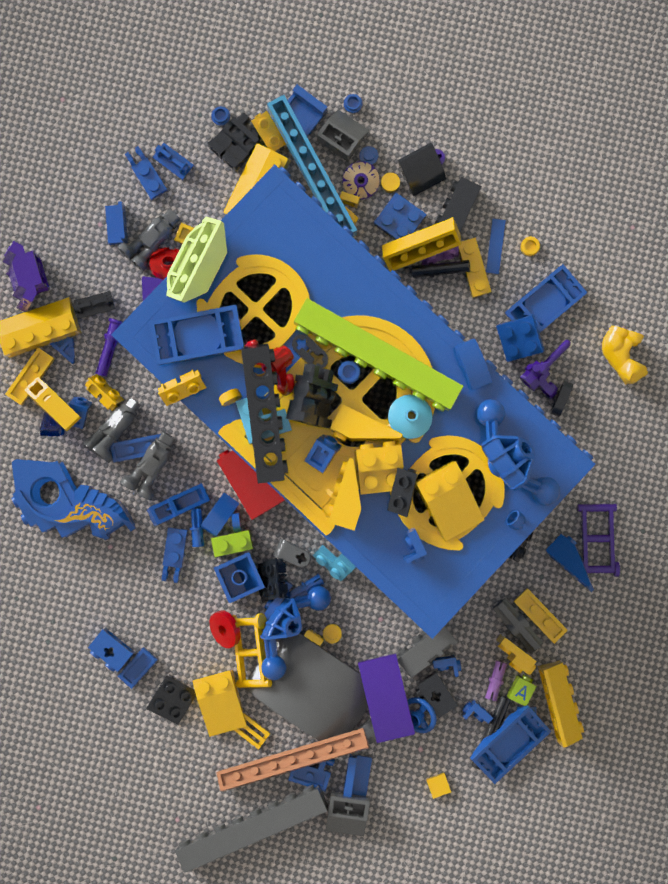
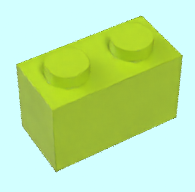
(232, 543)

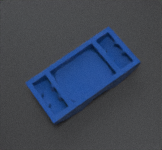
(549, 298)
(196, 335)
(510, 743)

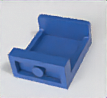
(306, 109)

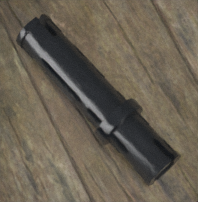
(440, 268)

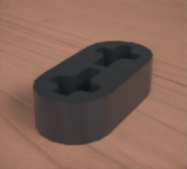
(303, 354)
(561, 398)

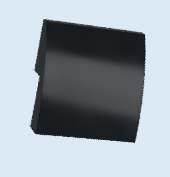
(422, 169)

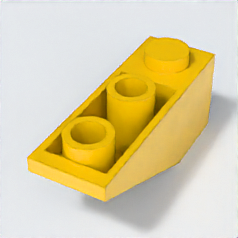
(52, 404)
(347, 504)

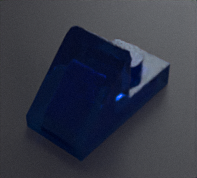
(50, 427)

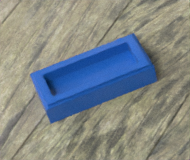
(137, 667)

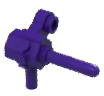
(537, 373)

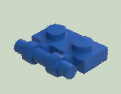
(312, 775)

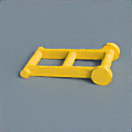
(259, 624)

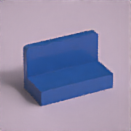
(116, 224)
(357, 775)

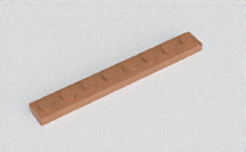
(292, 759)

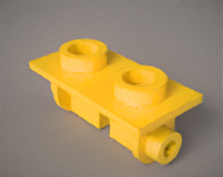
(268, 131)
(173, 391)
(110, 397)

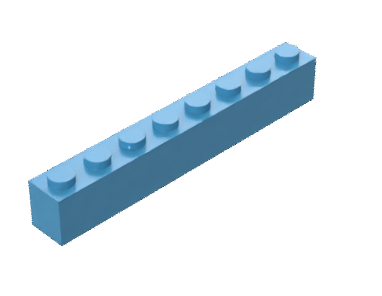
(308, 161)

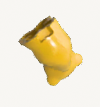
(616, 349)

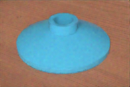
(400, 421)

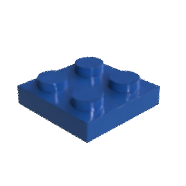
(399, 217)
(520, 338)

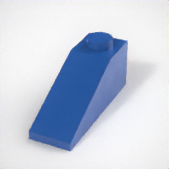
(568, 557)

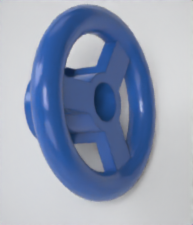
(418, 715)

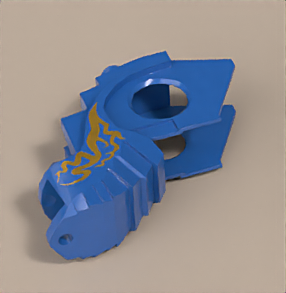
(73, 508)

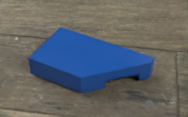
(65, 348)

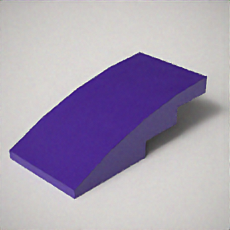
(386, 698)

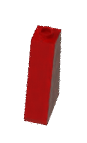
(243, 479)

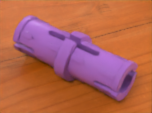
(496, 680)

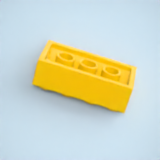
(257, 166)
(38, 328)
(560, 703)

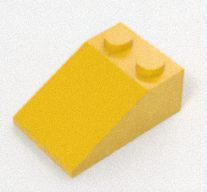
(449, 500)
(220, 703)

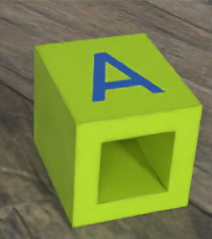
(521, 690)

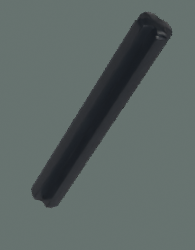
(498, 715)

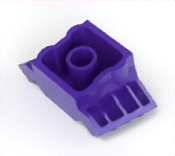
(25, 274)

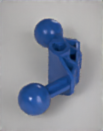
(512, 456)
(287, 623)

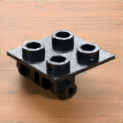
(269, 574)
(172, 699)

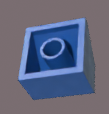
(239, 577)

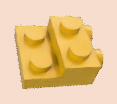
(378, 466)
(519, 659)

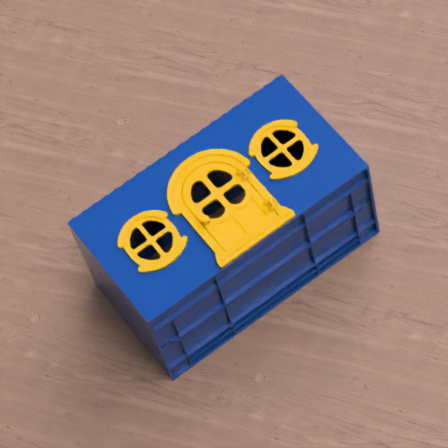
(308, 253)

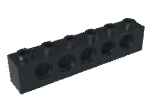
(265, 470)

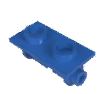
(172, 160)

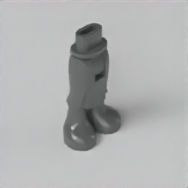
(150, 238)
(114, 426)
(151, 464)

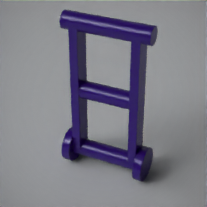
(614, 567)

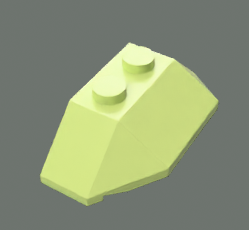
(197, 261)

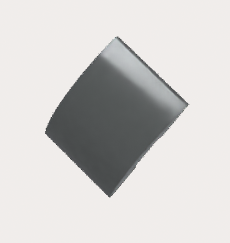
(316, 690)

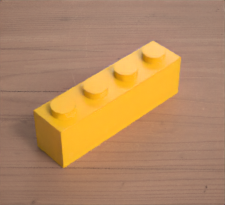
(421, 244)

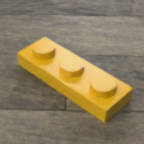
(477, 276)
(35, 367)
(540, 615)

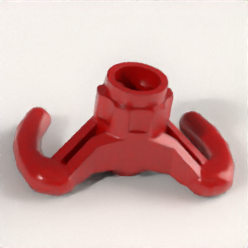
(283, 359)

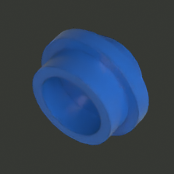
(352, 103)
(220, 116)
(369, 154)

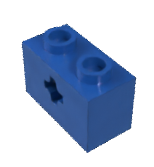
(121, 651)

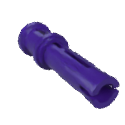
(108, 349)

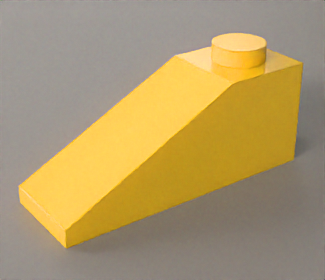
(358, 427)

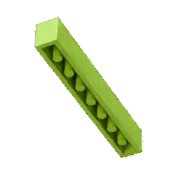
(377, 354)

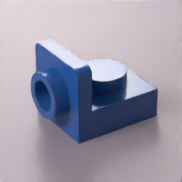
(81, 407)
(322, 452)
(414, 543)
(443, 663)
(480, 713)

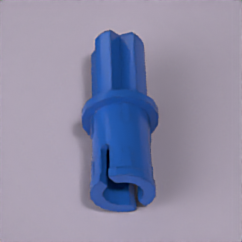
(197, 530)
(304, 588)

